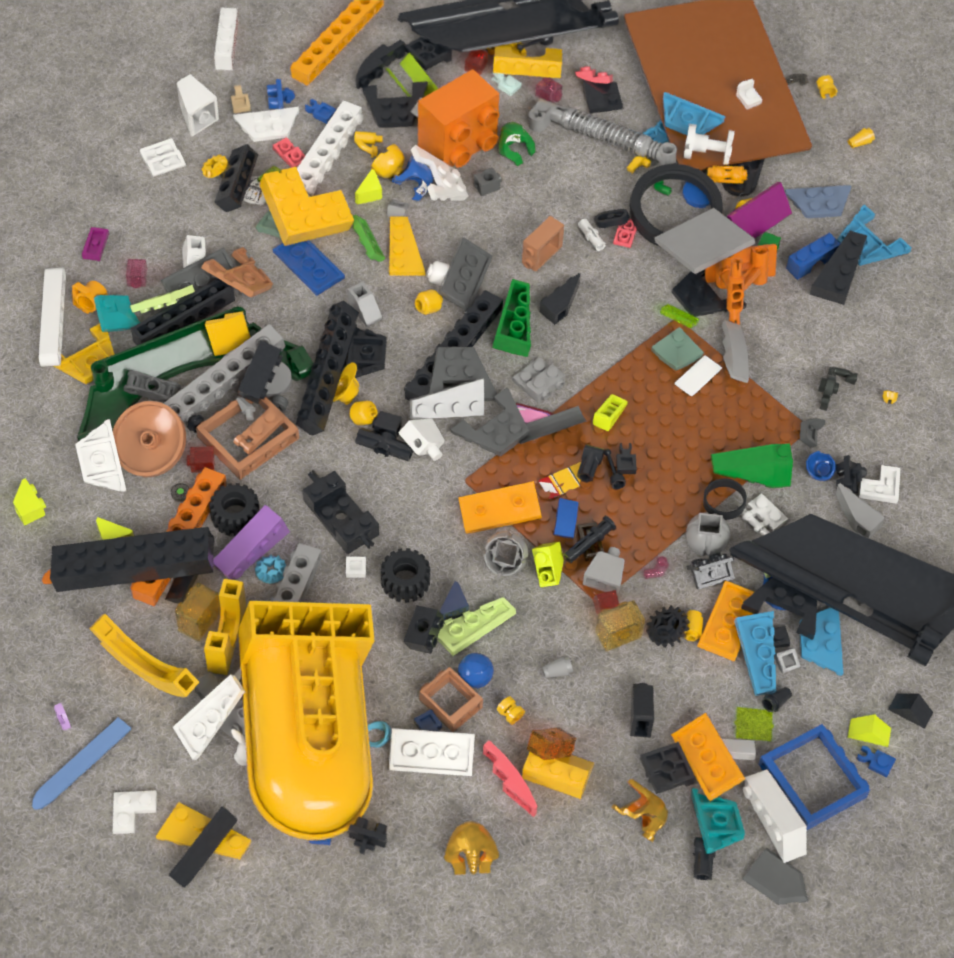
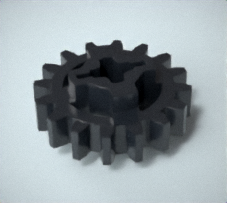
(667, 626)

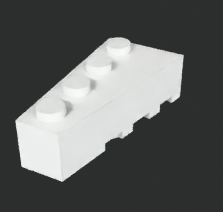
(777, 815)

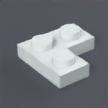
(883, 490)
(127, 805)

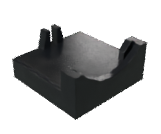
(428, 53)
(667, 768)

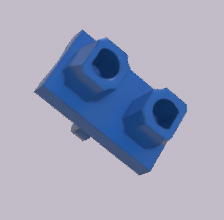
(276, 90)

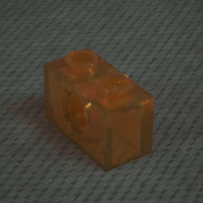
(551, 743)

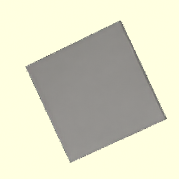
(704, 240)

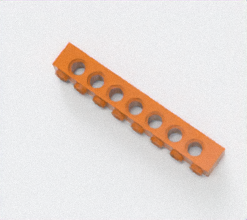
(206, 480)

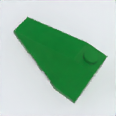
(761, 464)

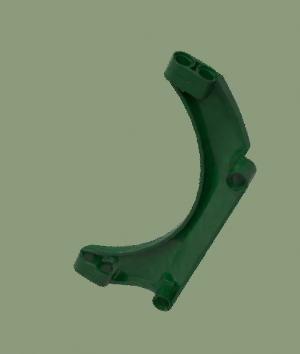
(165, 358)

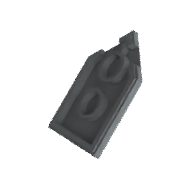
(776, 879)

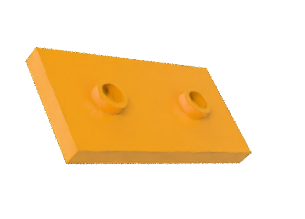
(500, 507)
(720, 631)
(708, 757)

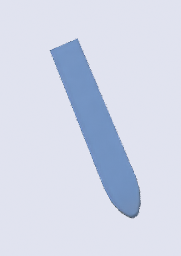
(80, 763)

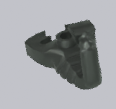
(829, 386)

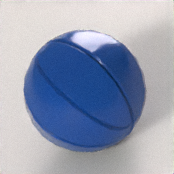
(476, 670)

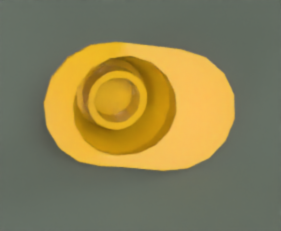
(348, 385)

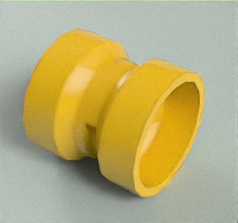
(826, 86)
(513, 712)

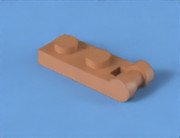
(259, 430)

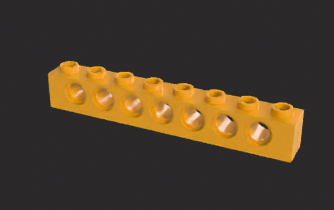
(334, 39)

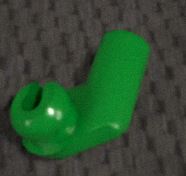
(660, 187)

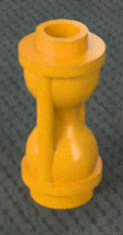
(719, 174)

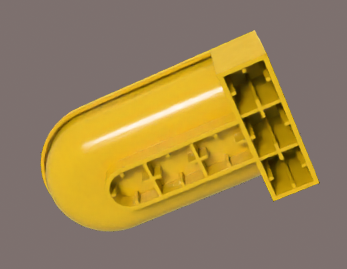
(306, 714)

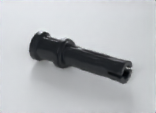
(596, 534)

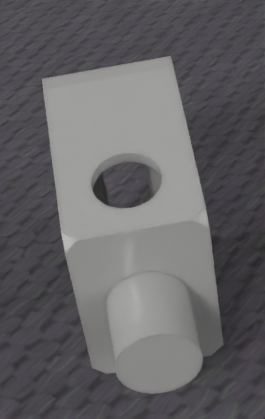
(605, 571)

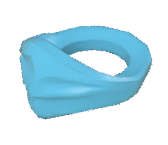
(383, 726)

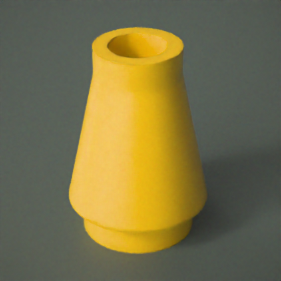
(862, 138)

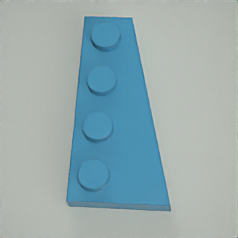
(758, 648)

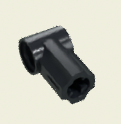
(591, 458)
(703, 862)

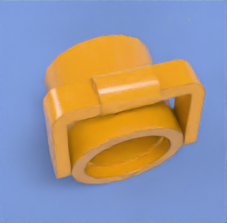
(85, 298)

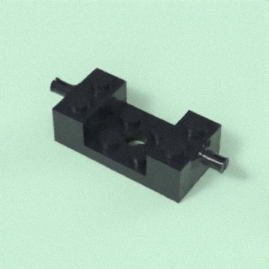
(328, 498)

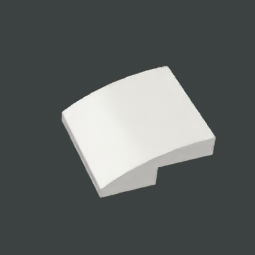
(162, 157)

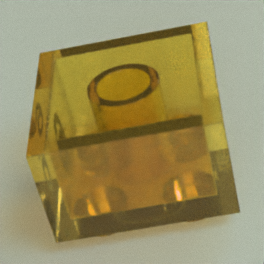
(197, 611)
(619, 625)

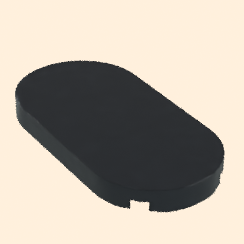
(753, 173)

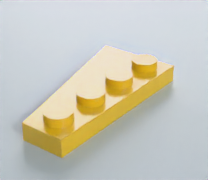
(403, 249)
(186, 825)

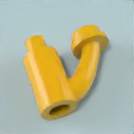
(364, 138)

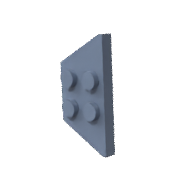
(820, 201)

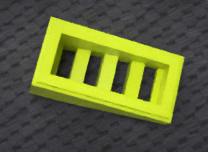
(608, 413)

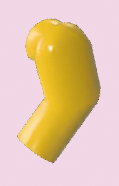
(637, 162)

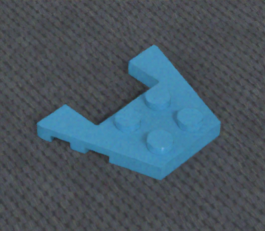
(874, 248)

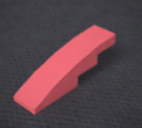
(513, 783)

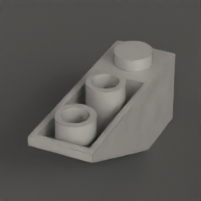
(860, 515)

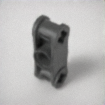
(141, 388)

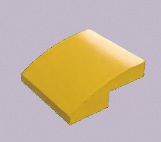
(227, 333)

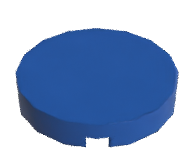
(694, 196)

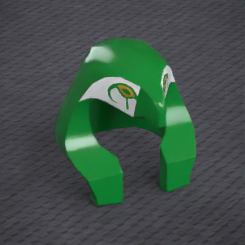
(511, 133)

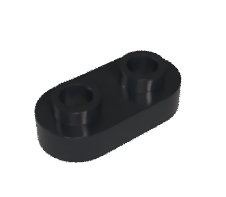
(612, 218)

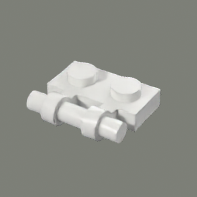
(765, 511)

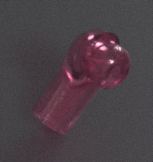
(659, 569)

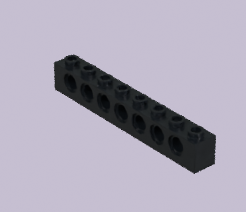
(465, 334)
(327, 368)

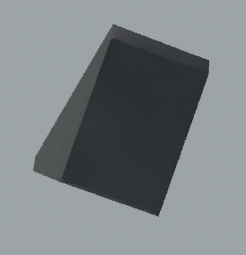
(912, 708)

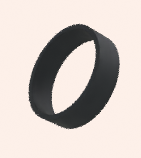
(725, 483)

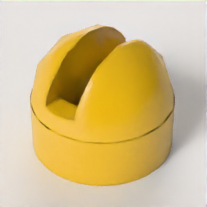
(891, 395)

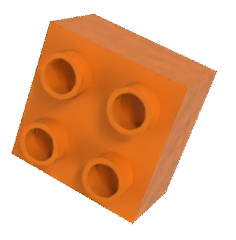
(459, 119)

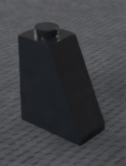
(642, 710)

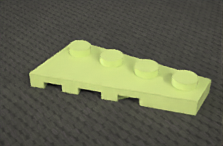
(470, 627)

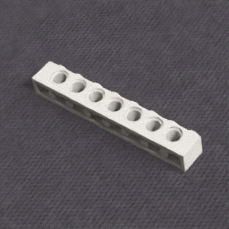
(329, 144)

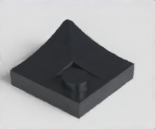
(602, 96)

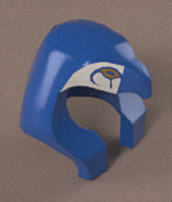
(418, 172)

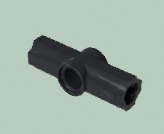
(384, 444)

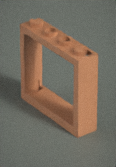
(259, 456)

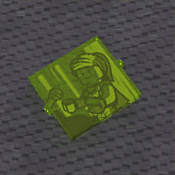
(754, 724)

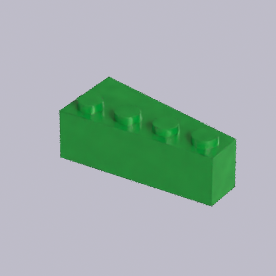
(514, 324)

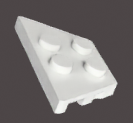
(267, 124)
(100, 459)

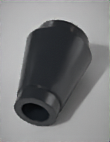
(775, 700)

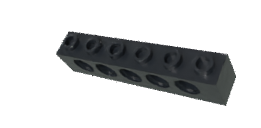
(185, 311)

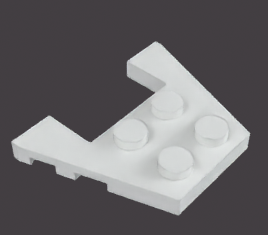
(446, 177)

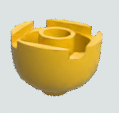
(389, 163)

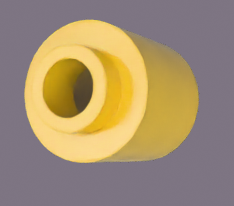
(695, 625)

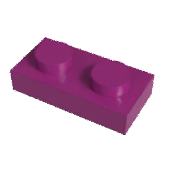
(95, 244)

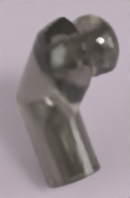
(802, 78)

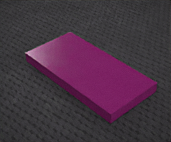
(762, 211)

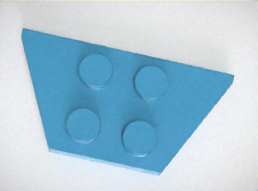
(681, 113)
(826, 646)

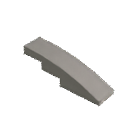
(736, 351)

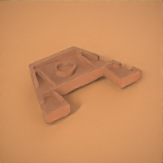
(243, 277)

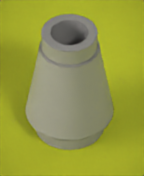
(558, 668)

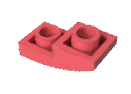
(590, 75)
(287, 151)
(625, 234)

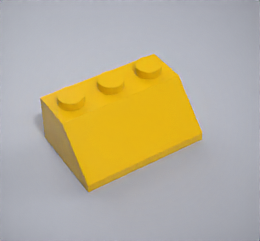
(560, 774)

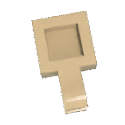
(240, 101)

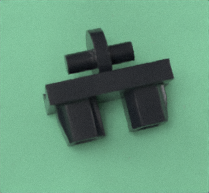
(852, 473)
(367, 838)

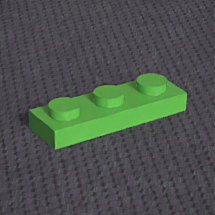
(367, 239)

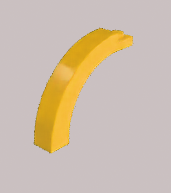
(157, 673)

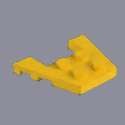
(80, 363)

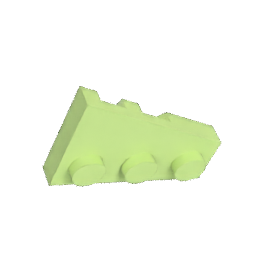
(158, 301)

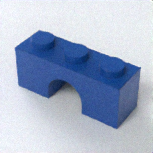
(803, 260)

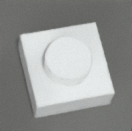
(355, 567)

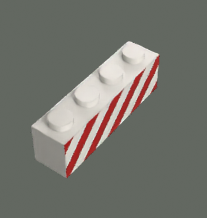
(226, 39)

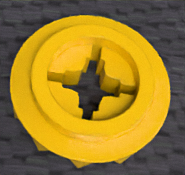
(218, 163)

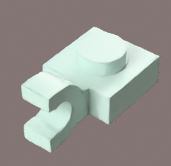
(507, 84)

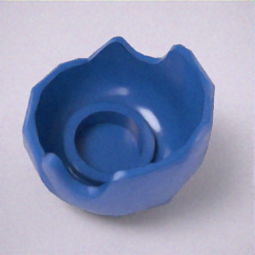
(821, 462)

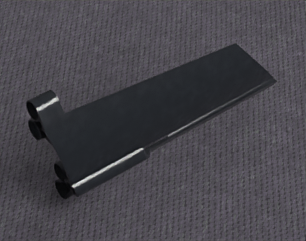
(830, 563)

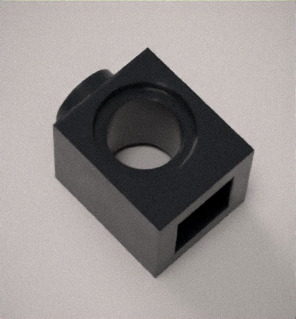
(387, 423)

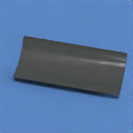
(554, 423)

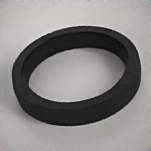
(666, 172)

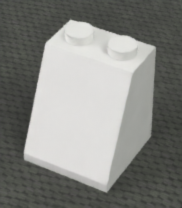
(197, 104)

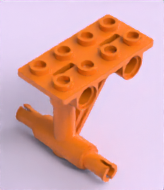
(740, 271)

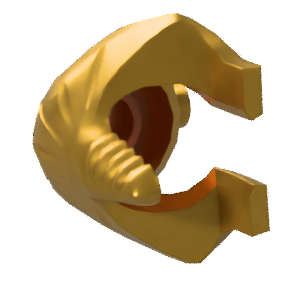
(649, 807)
(471, 839)

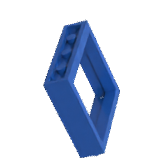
(838, 753)

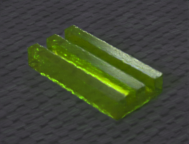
(679, 315)

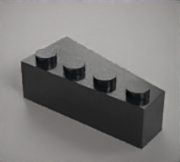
(840, 270)

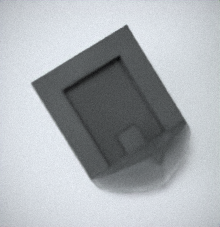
(809, 431)

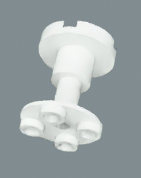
(700, 143)

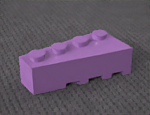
(251, 543)

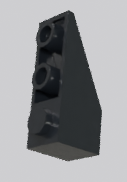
(559, 302)

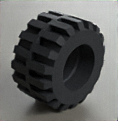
(232, 496)
(405, 588)

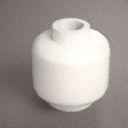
(437, 272)

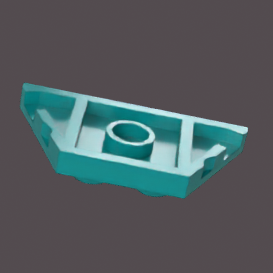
(718, 821)

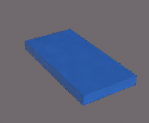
(309, 265)

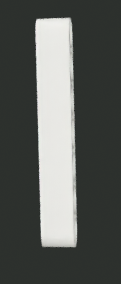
(52, 317)

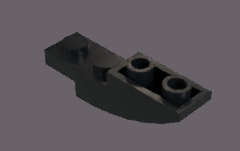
(374, 64)

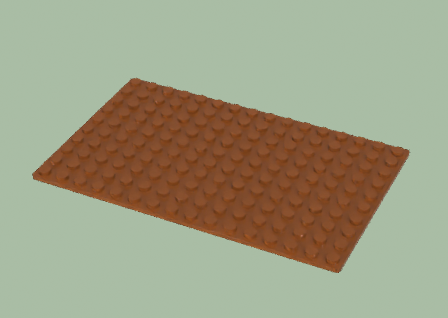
(672, 448)

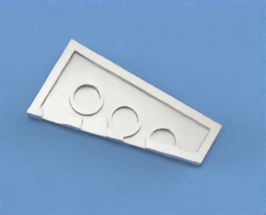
(206, 718)

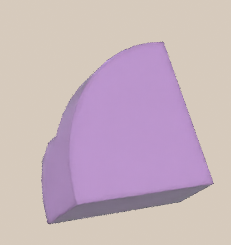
(62, 717)

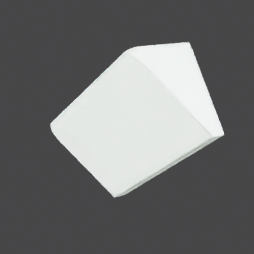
(741, 748)

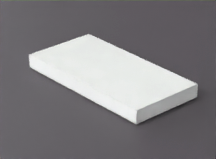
(431, 752)

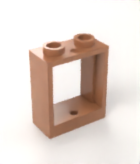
(542, 243)
(474, 703)

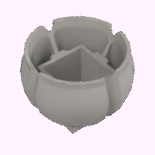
(707, 542)
(504, 565)

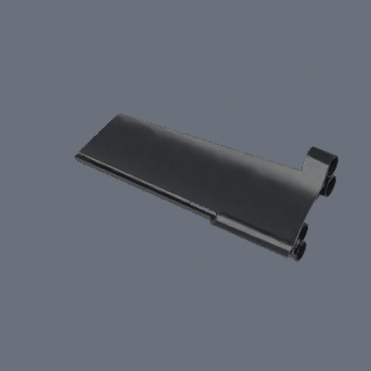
(486, 24)

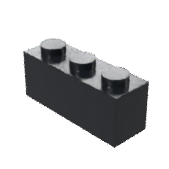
(260, 372)

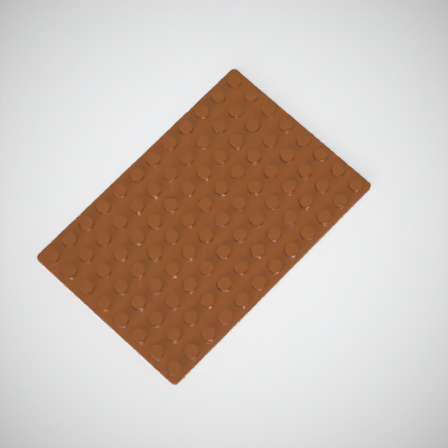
(702, 57)

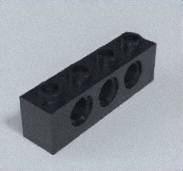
(236, 178)

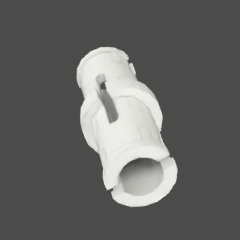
(591, 234)

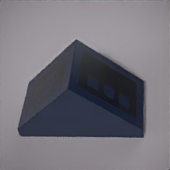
(455, 603)

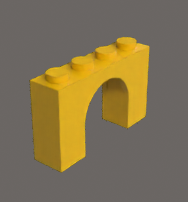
(544, 66)
(221, 644)

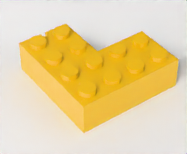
(302, 216)

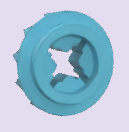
(273, 575)

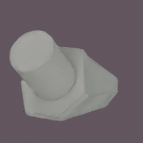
(246, 408)

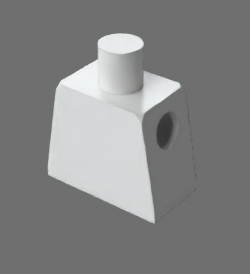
(423, 437)

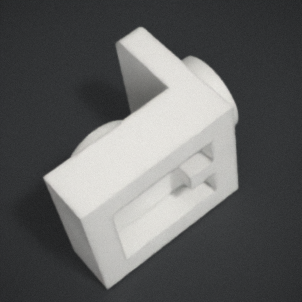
(747, 94)

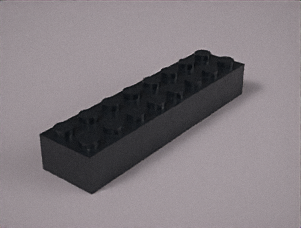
(132, 559)

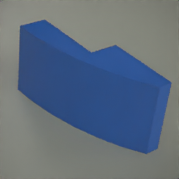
(566, 518)

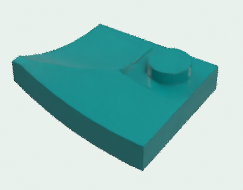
(115, 313)

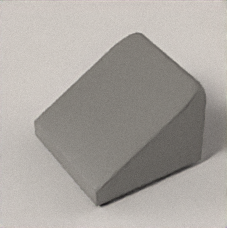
(397, 208)
(787, 660)

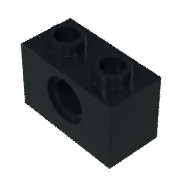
(422, 619)

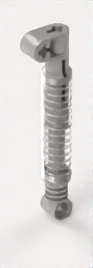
(570, 118)

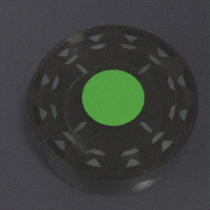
(179, 492)

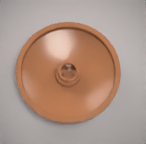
(149, 438)

